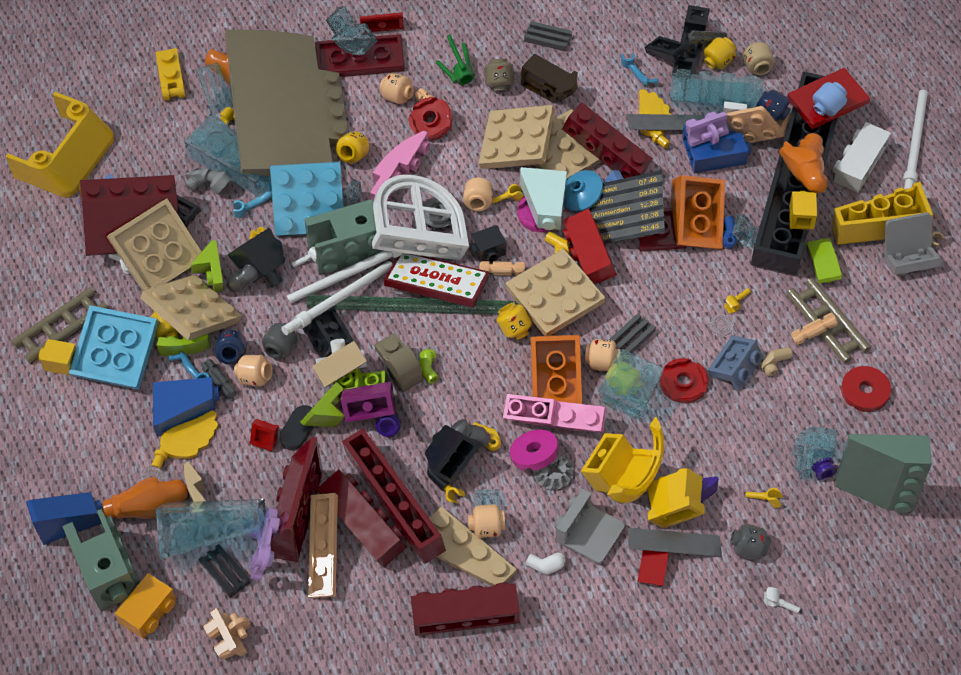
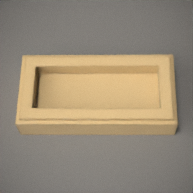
(339, 364)

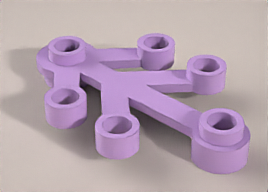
(264, 556)

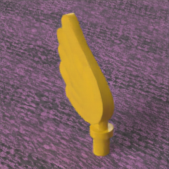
(651, 104)
(186, 439)

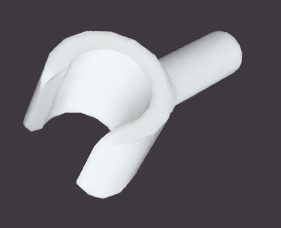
(310, 256)
(771, 598)

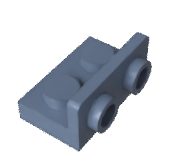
(736, 361)

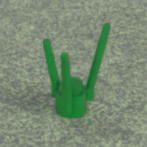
(462, 72)

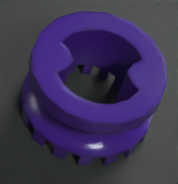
(824, 468)

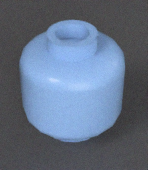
(829, 99)

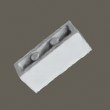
(861, 157)

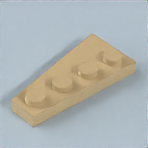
(468, 552)

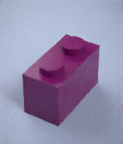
(368, 402)

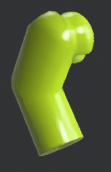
(425, 360)

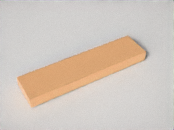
(323, 545)

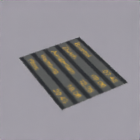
(630, 208)

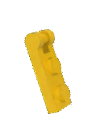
(170, 74)

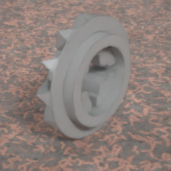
(434, 220)
(555, 480)

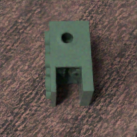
(342, 236)
(104, 563)

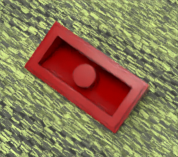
(383, 22)

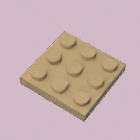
(517, 137)
(565, 152)
(155, 246)
(555, 292)
(191, 307)

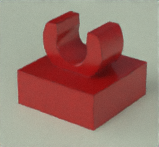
(264, 435)

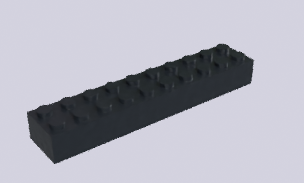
(776, 244)

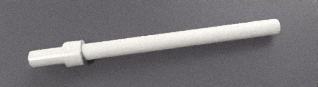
(910, 176)
(341, 275)
(304, 318)

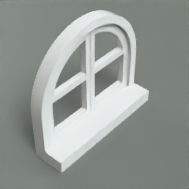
(419, 240)

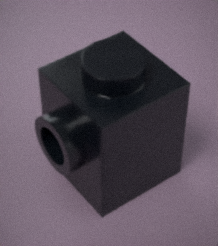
(488, 244)

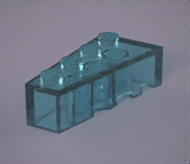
(715, 89)
(217, 148)
(203, 523)

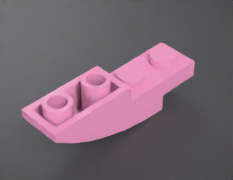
(401, 160)
(555, 413)

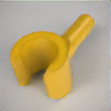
(227, 115)
(513, 191)
(732, 302)
(771, 495)

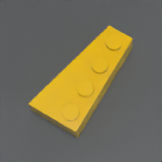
(867, 220)

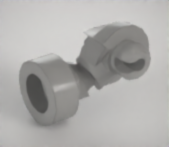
(200, 176)

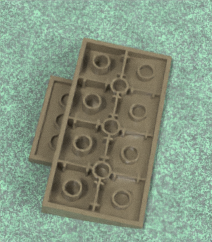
(282, 100)

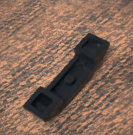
(696, 20)

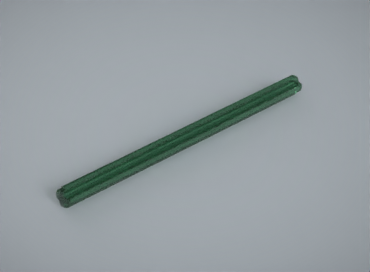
(409, 304)

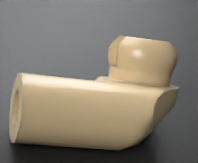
(772, 359)

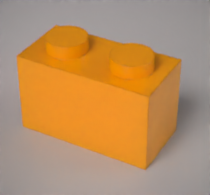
(146, 606)

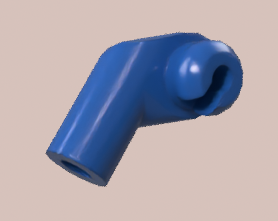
(729, 239)

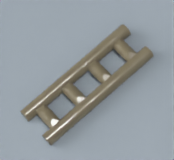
(829, 307)
(45, 324)

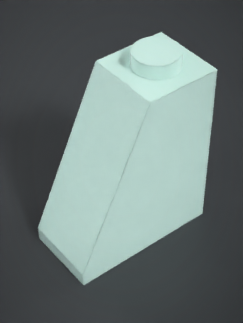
(544, 195)

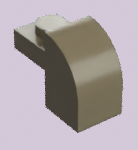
(401, 362)

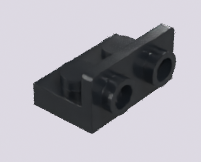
(324, 329)

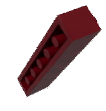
(394, 496)

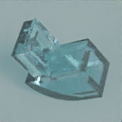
(350, 37)
(813, 444)

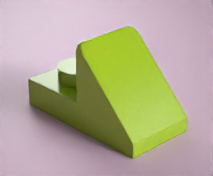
(209, 263)
(324, 412)

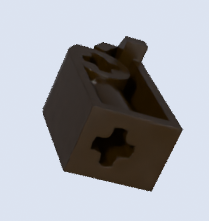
(548, 79)

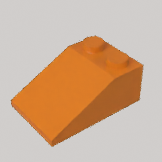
(698, 211)
(557, 368)

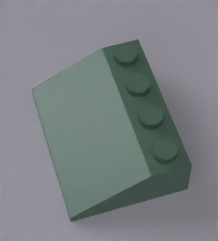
(885, 469)

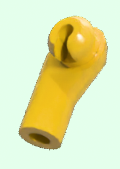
(558, 242)
(495, 441)

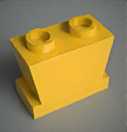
(675, 498)

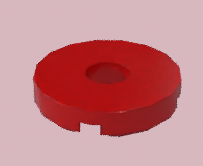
(426, 107)
(866, 376)
(679, 392)

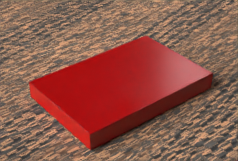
(803, 102)

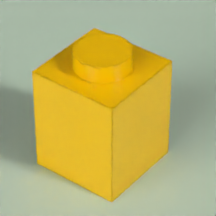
(803, 210)
(57, 356)

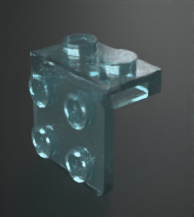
(630, 384)

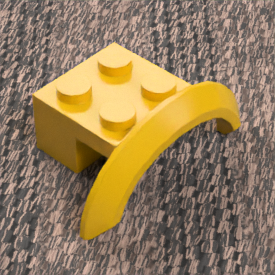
(623, 469)

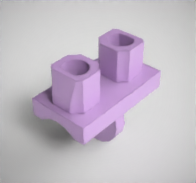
(707, 129)

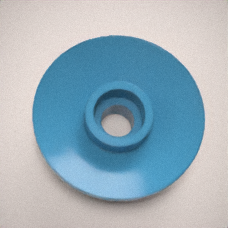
(582, 190)

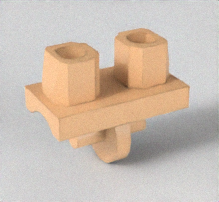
(232, 631)

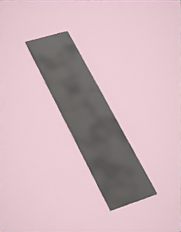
(659, 121)
(674, 542)

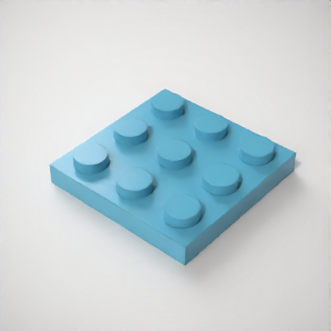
(304, 192)
(114, 347)

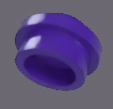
(388, 425)

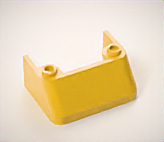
(73, 157)

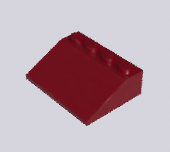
(115, 202)
(294, 499)

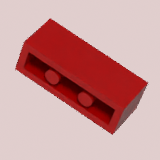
(589, 246)

